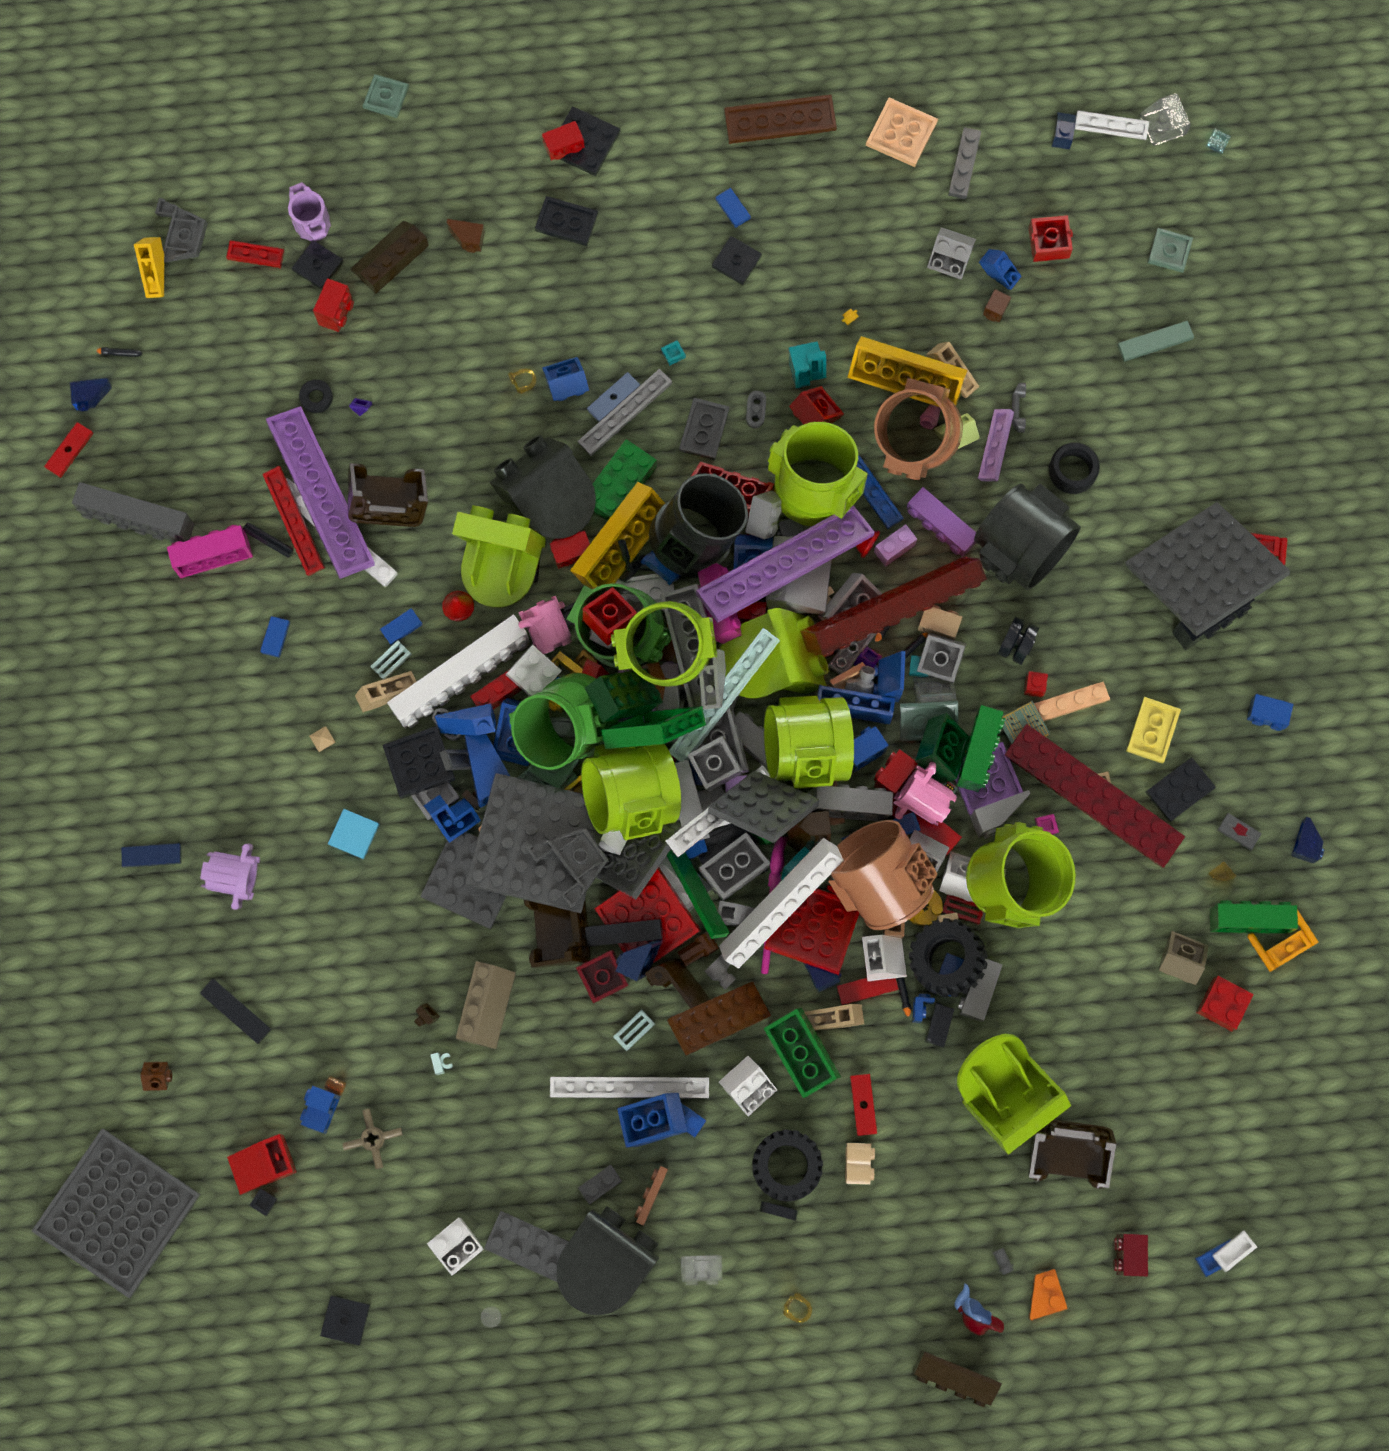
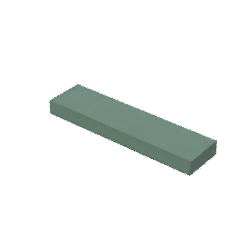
(1155, 341)

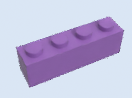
(942, 522)

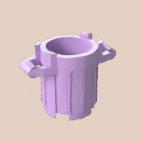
(308, 213)
(231, 874)

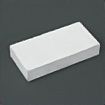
(1234, 1251)

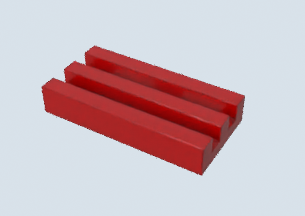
(947, 904)

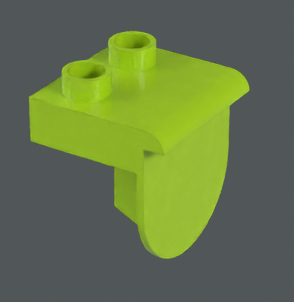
(498, 556)
(788, 664)
(1009, 1091)

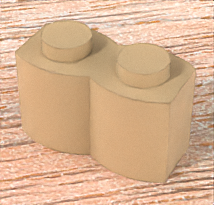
(858, 1163)

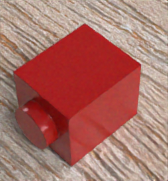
(1035, 684)

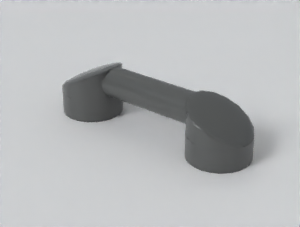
(1018, 423)

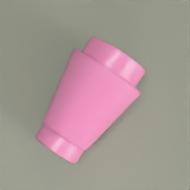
(930, 417)

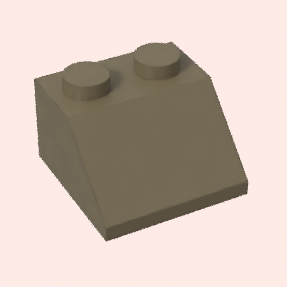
(1184, 958)

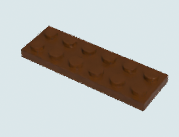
(780, 119)
(718, 1018)

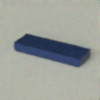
(151, 855)

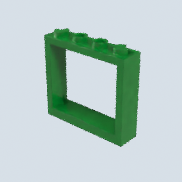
(658, 728)

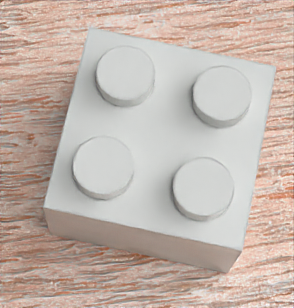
(533, 671)

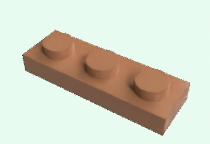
(650, 1195)

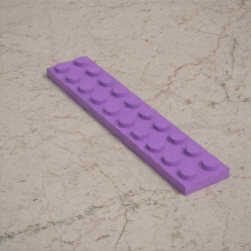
(320, 492)
(783, 564)

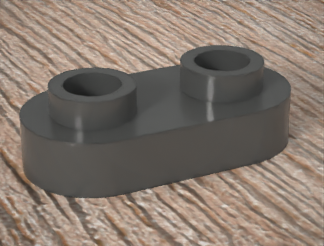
(756, 410)

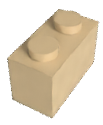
(940, 622)

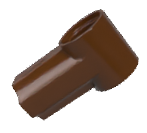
(701, 947)

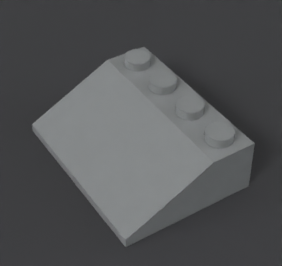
(805, 593)

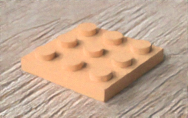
(901, 132)

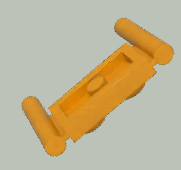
(1287, 948)

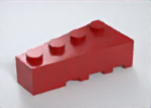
(747, 486)

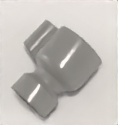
(864, 682)
(718, 971)

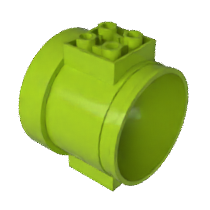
(810, 501)
(626, 658)
(809, 741)
(631, 790)
(1049, 871)

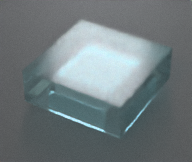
(1218, 141)

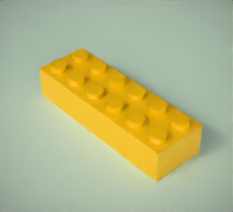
(891, 367)
(631, 521)

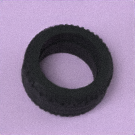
(1078, 450)

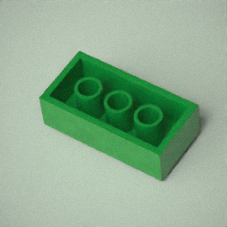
(620, 476)
(980, 748)
(1253, 917)
(802, 1052)

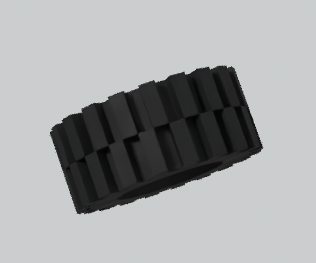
(811, 1153)

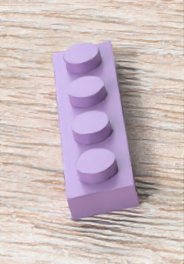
(996, 445)

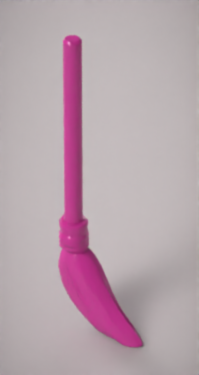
(774, 878)

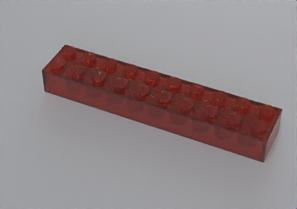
(893, 606)

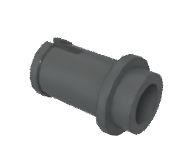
(1003, 1261)

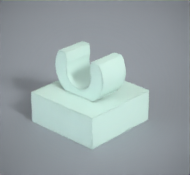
(438, 1063)

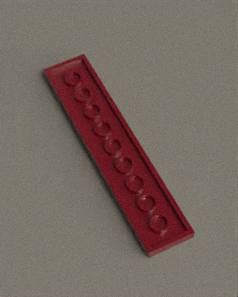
(1094, 796)

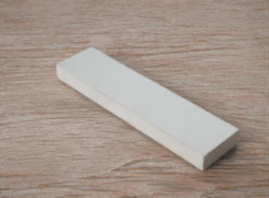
(1111, 125)

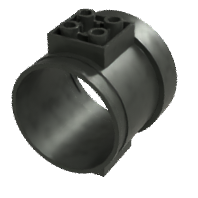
(1025, 535)
(679, 543)

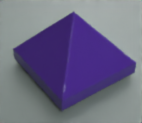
(360, 406)

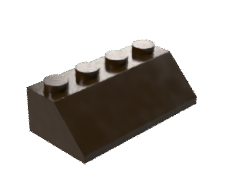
(390, 256)
(810, 831)
(956, 1378)

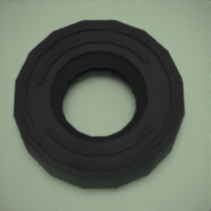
(313, 385)

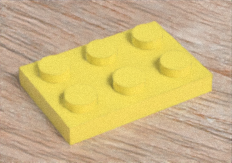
(1153, 730)

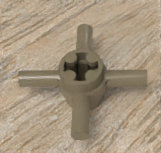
(364, 1141)

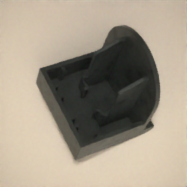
(547, 488)
(603, 1264)

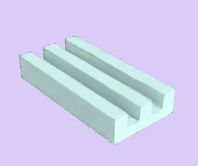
(377, 663)
(624, 1028)

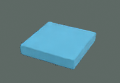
(353, 834)

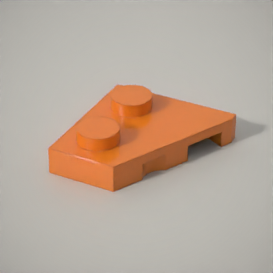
(1046, 1295)

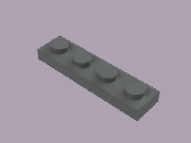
(964, 163)

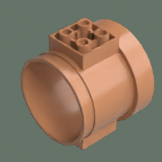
(949, 445)
(883, 875)

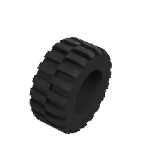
(937, 935)

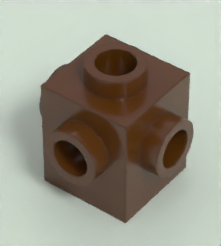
(155, 1076)

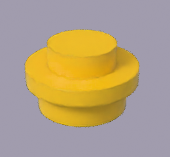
(850, 316)

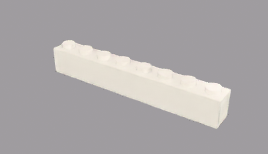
(781, 903)

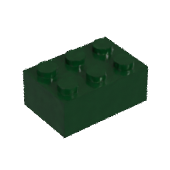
(944, 745)

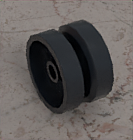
(1020, 641)

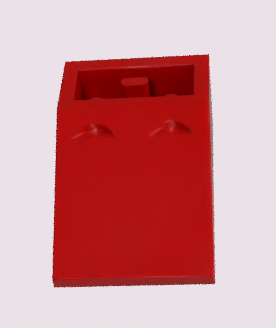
(261, 1164)

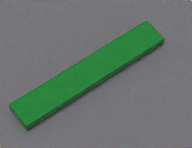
(698, 895)

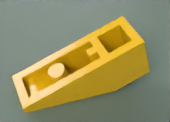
(151, 265)

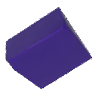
(868, 657)

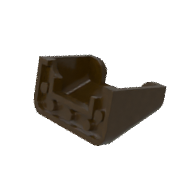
(386, 498)
(558, 936)
(676, 973)
(1074, 1152)

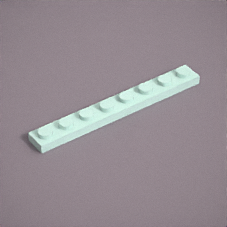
(734, 684)

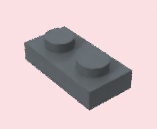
(600, 1184)

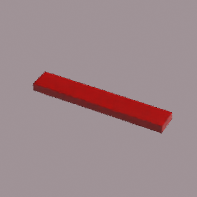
(293, 520)

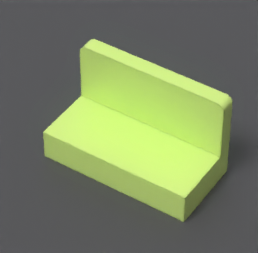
(970, 430)

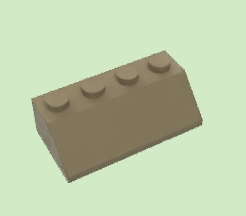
(485, 1005)

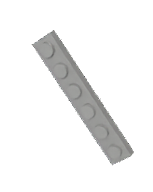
(625, 412)

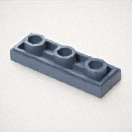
(620, 390)

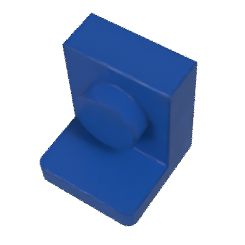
(919, 1010)

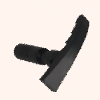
(630, 570)

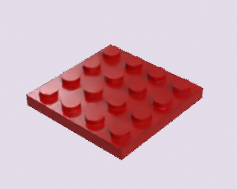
(655, 901)
(816, 932)

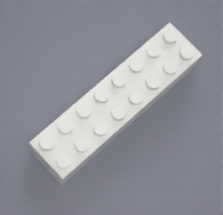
(459, 672)

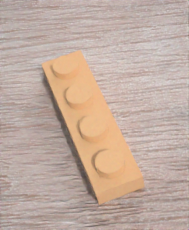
(1072, 701)

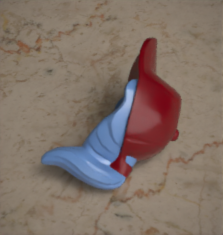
(975, 1316)

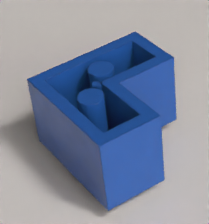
(452, 820)
(320, 1109)

